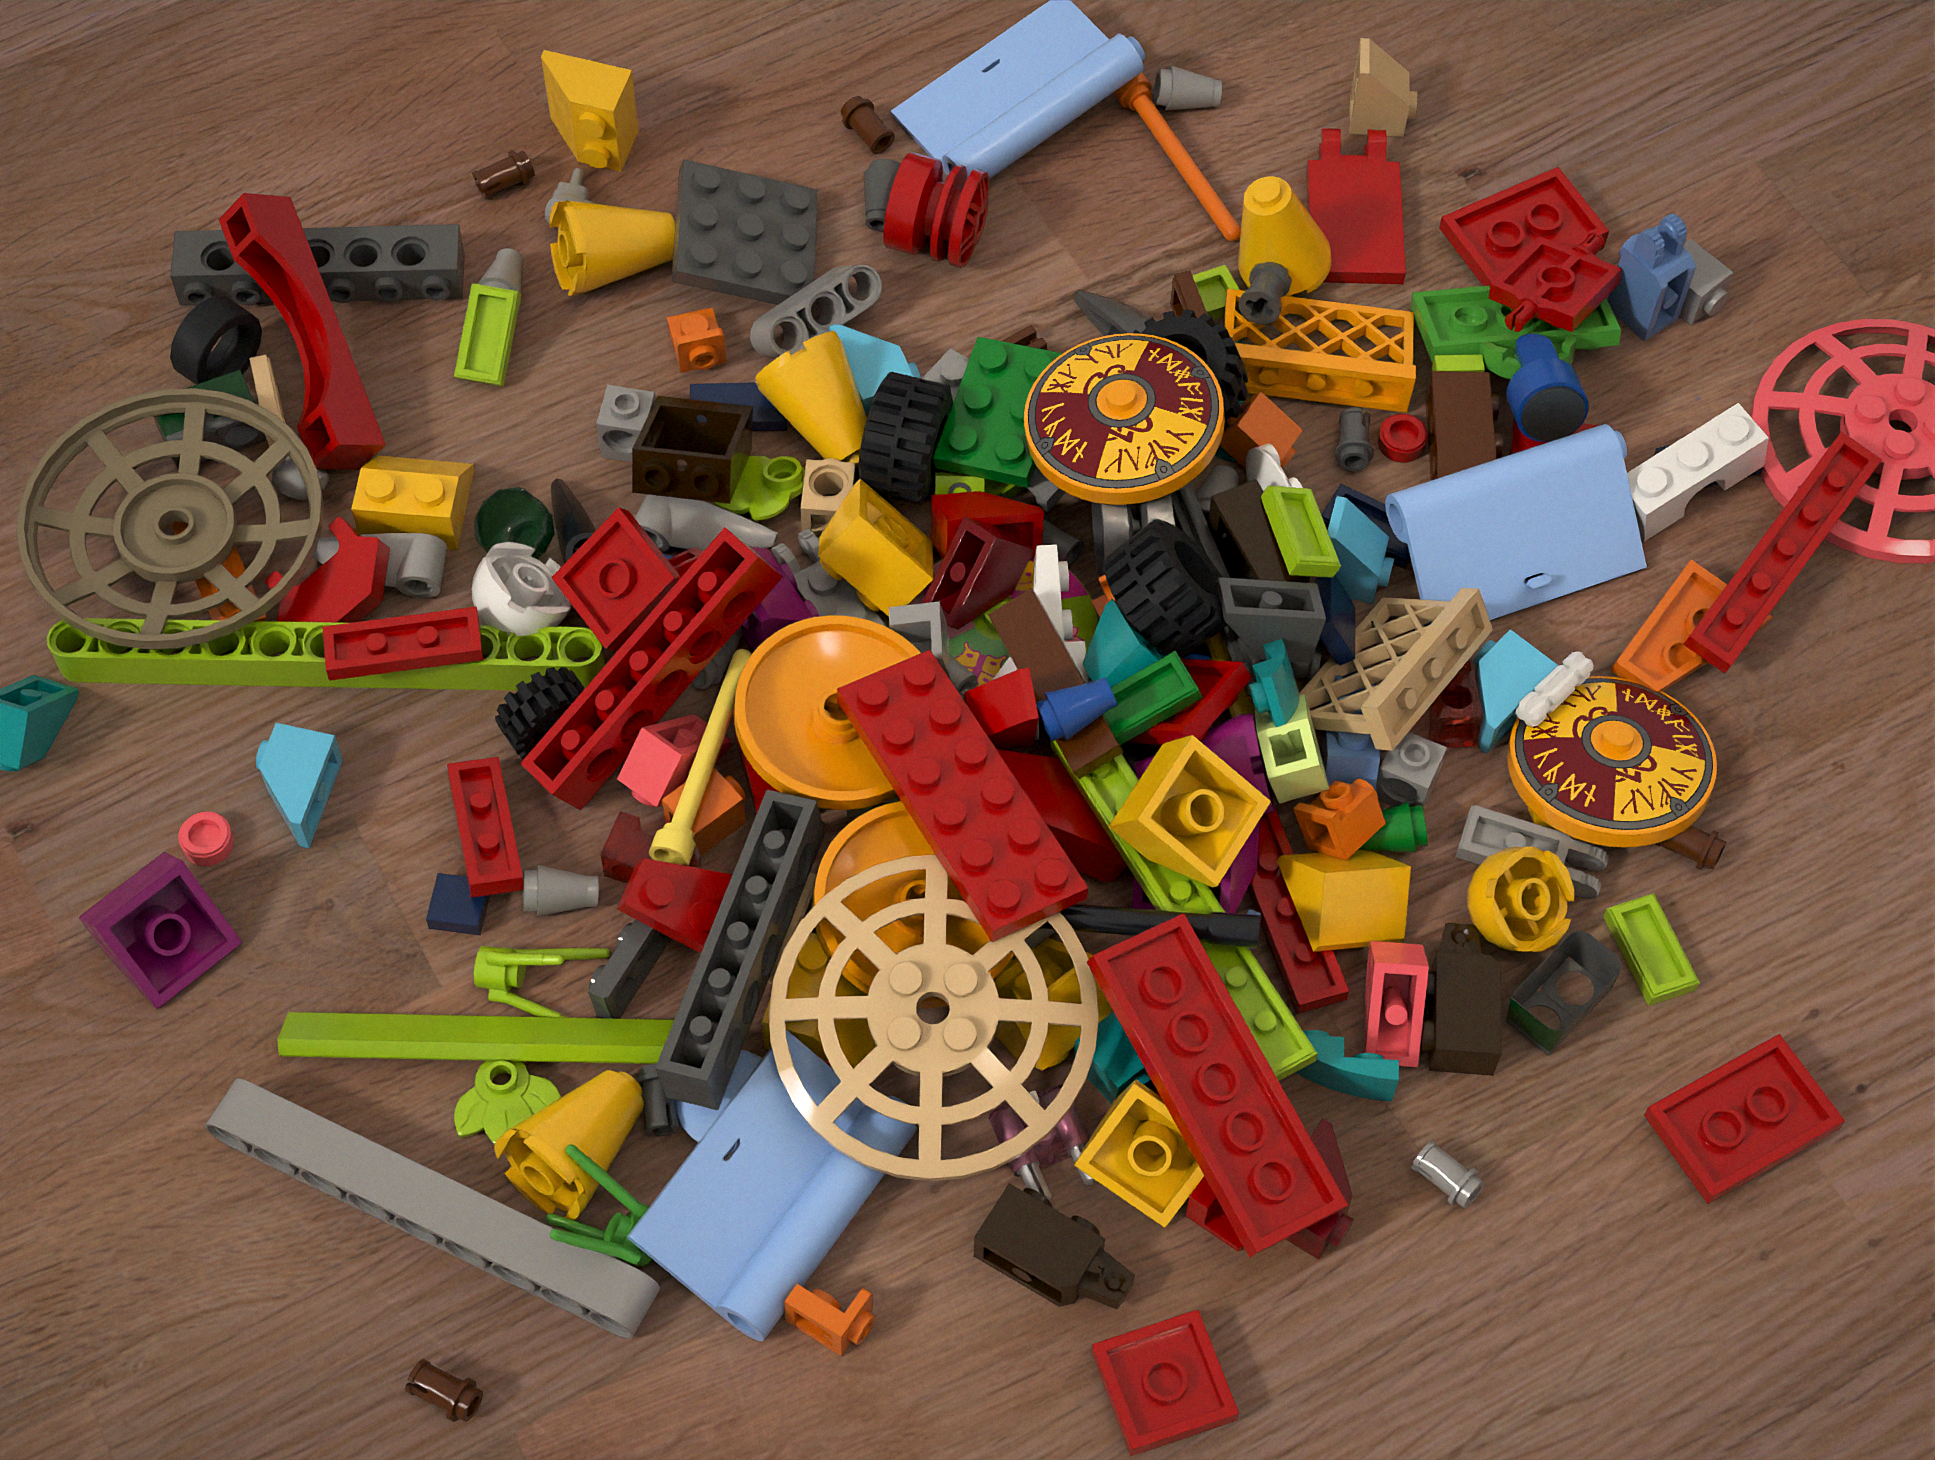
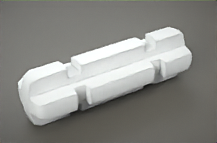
(1554, 689)

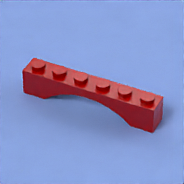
(273, 249)

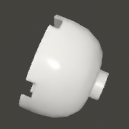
(518, 590)

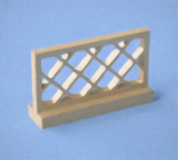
(1409, 680)

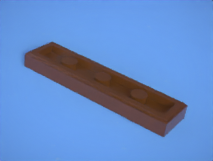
(1038, 646)

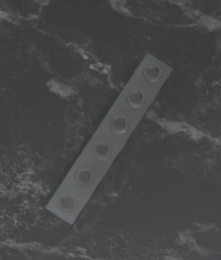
(352, 261)
(740, 950)

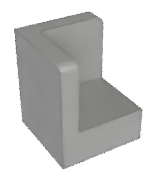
(924, 628)

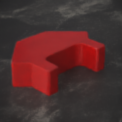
(344, 586)

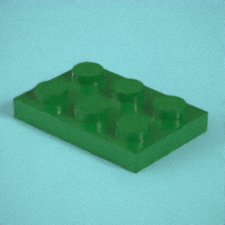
(987, 416)

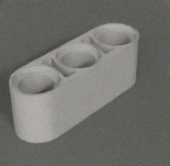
(835, 304)

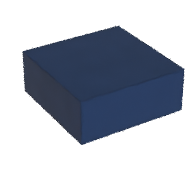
(453, 908)

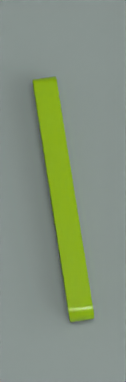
(303, 660)

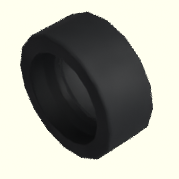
(202, 329)

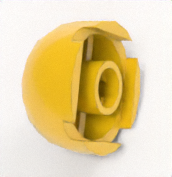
(1521, 899)

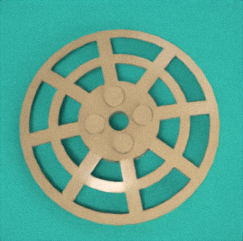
(926, 1048)

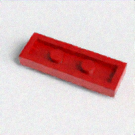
(402, 643)
(485, 827)

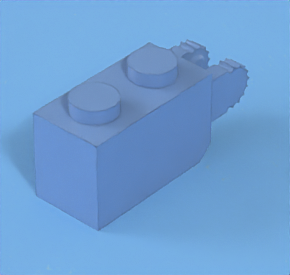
(1653, 278)

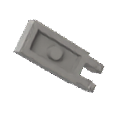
(815, 584)
(1493, 831)

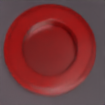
(1402, 438)

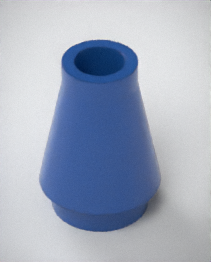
(1074, 708)

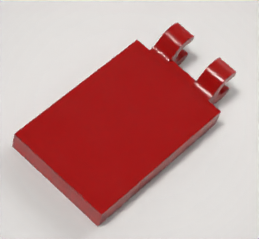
(1358, 210)

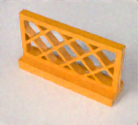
(1315, 373)

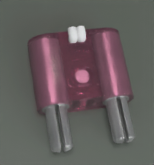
(1062, 1143)

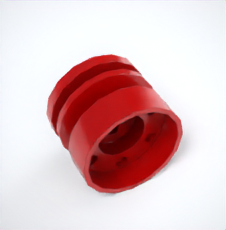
(927, 207)

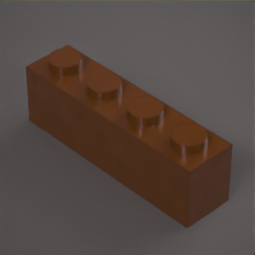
(1461, 421)

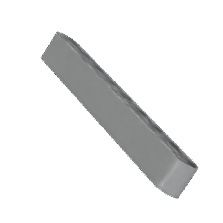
(432, 1208)

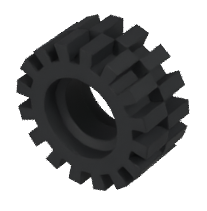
(536, 707)

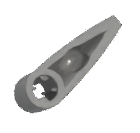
(696, 524)
(413, 564)

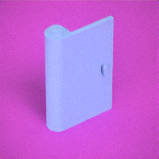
(1019, 89)
(1529, 513)
(775, 1207)

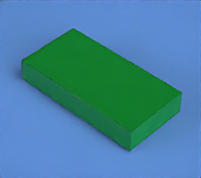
(1151, 697)

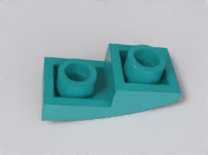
(1275, 685)
(1360, 1076)

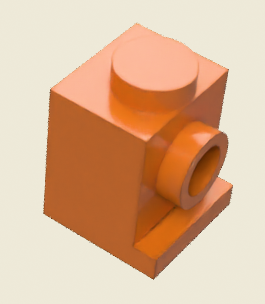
(1340, 818)

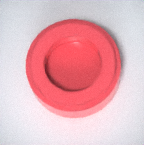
(206, 838)

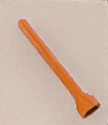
(1137, 97)

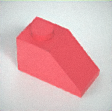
(664, 758)
(1395, 1001)

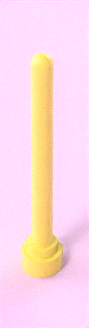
(675, 840)

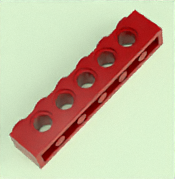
(651, 669)

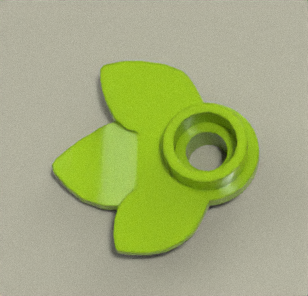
(766, 487)
(501, 1106)

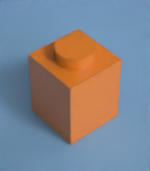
(1260, 424)
(718, 814)

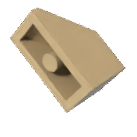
(1380, 93)

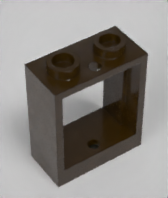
(675, 426)
(1246, 535)

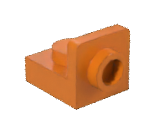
(697, 340)
(821, 1319)

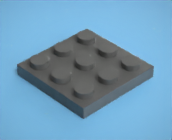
(743, 233)

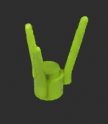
(506, 968)

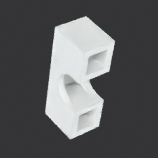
(1718, 451)

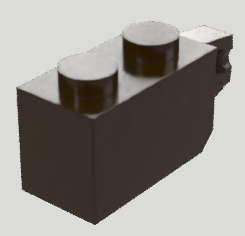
(1463, 1005)
(1050, 1251)

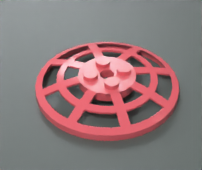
(1865, 420)

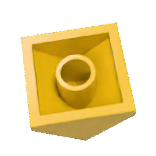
(1349, 899)
(1142, 1155)

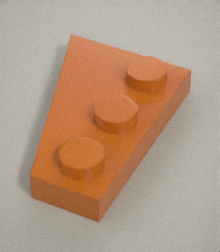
(1657, 650)

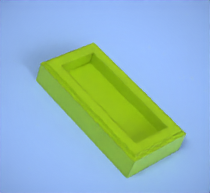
(487, 335)
(1300, 531)
(1651, 949)

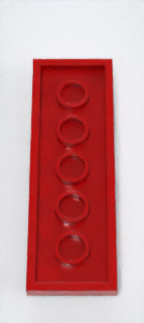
(962, 795)
(1217, 1084)

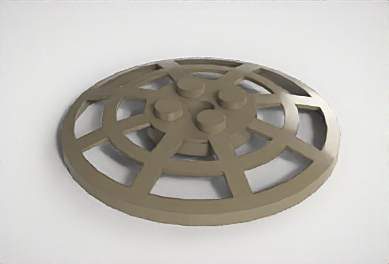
(164, 500)

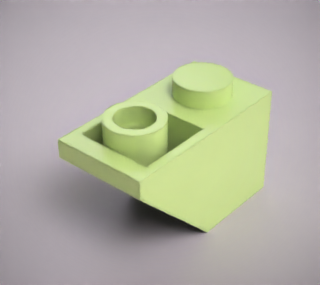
(1292, 754)

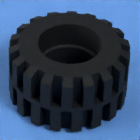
(1213, 346)
(903, 437)
(1166, 588)

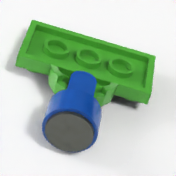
(1538, 359)

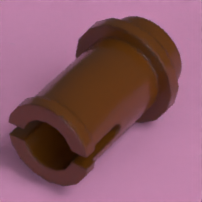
(860, 116)
(504, 174)
(1697, 846)
(445, 1391)

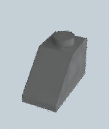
(1271, 611)

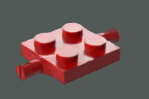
(1555, 283)

